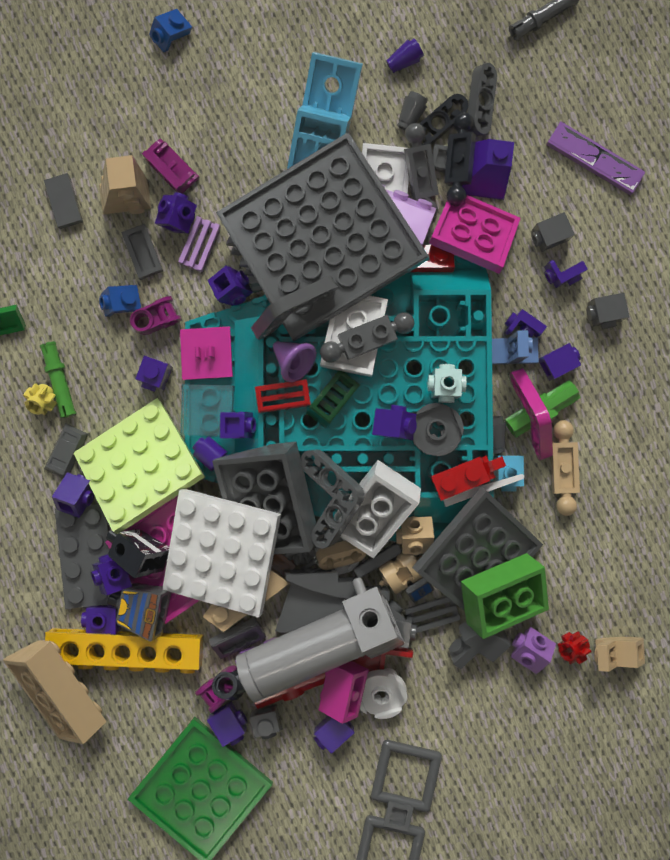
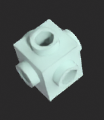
(437, 386)

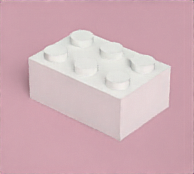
(385, 507)

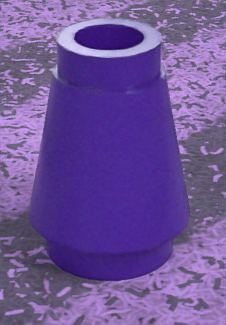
(405, 56)

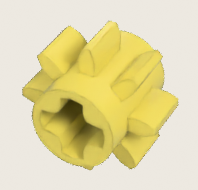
(39, 399)

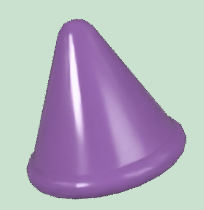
(294, 359)

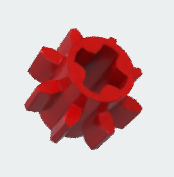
(574, 647)

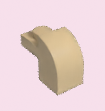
(619, 652)

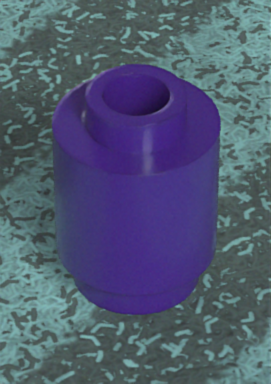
(207, 450)

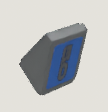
(419, 589)

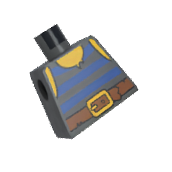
(141, 609)

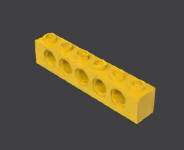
(189, 644)

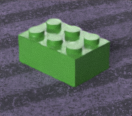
(505, 595)

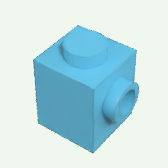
(513, 467)

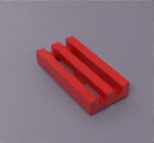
(260, 399)

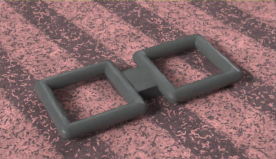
(398, 807)

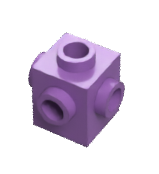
(532, 650)

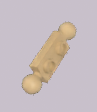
(565, 468)

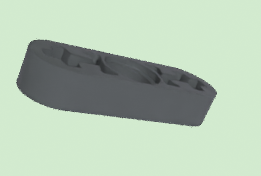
(484, 83)

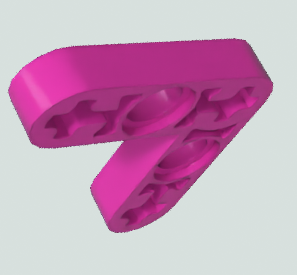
(539, 416)

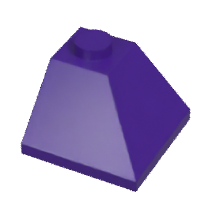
(491, 169)

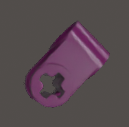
(157, 316)
(208, 695)

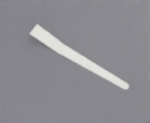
(488, 487)

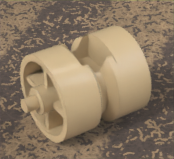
(399, 572)

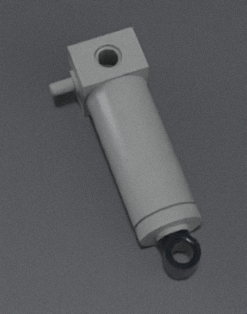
(314, 648)

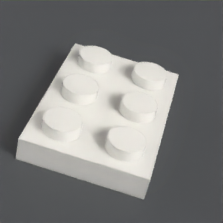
(359, 314)

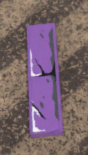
(595, 158)

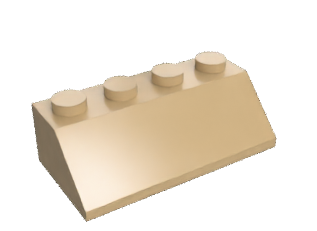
(56, 691)

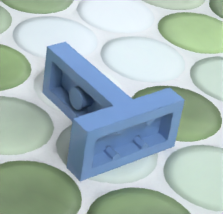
(515, 349)

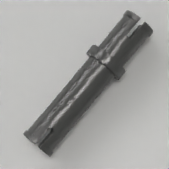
(537, 17)

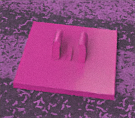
(206, 353)

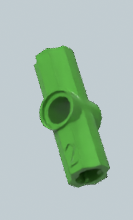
(554, 401)

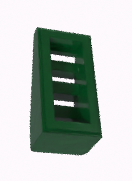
(321, 417)

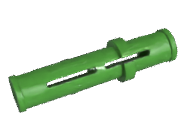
(58, 380)

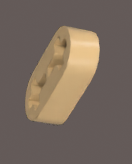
(339, 555)

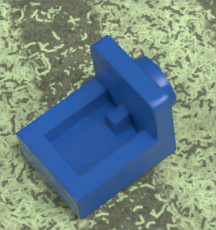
(168, 28)
(119, 299)

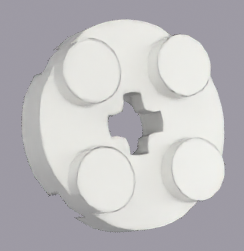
(395, 695)

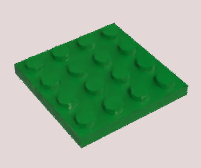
(200, 791)

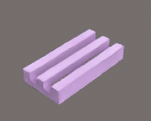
(206, 225)

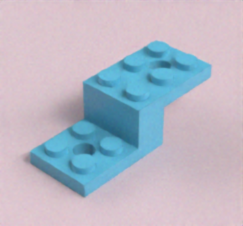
(324, 113)

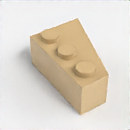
(123, 186)
(225, 618)

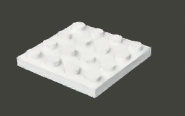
(221, 552)

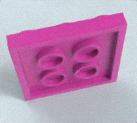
(476, 233)

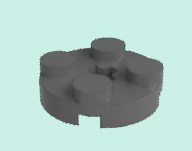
(449, 437)

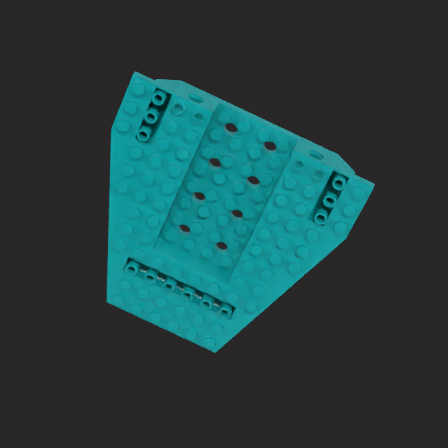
(449, 327)

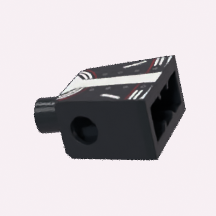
(137, 552)

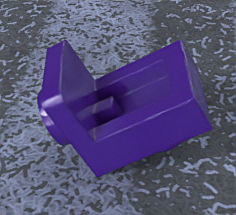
(570, 276)
(237, 425)

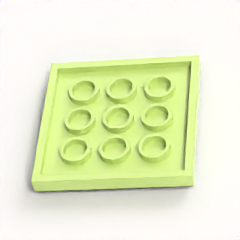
(138, 466)

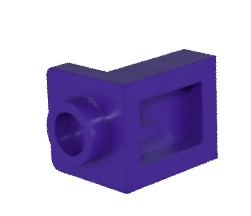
(526, 322)

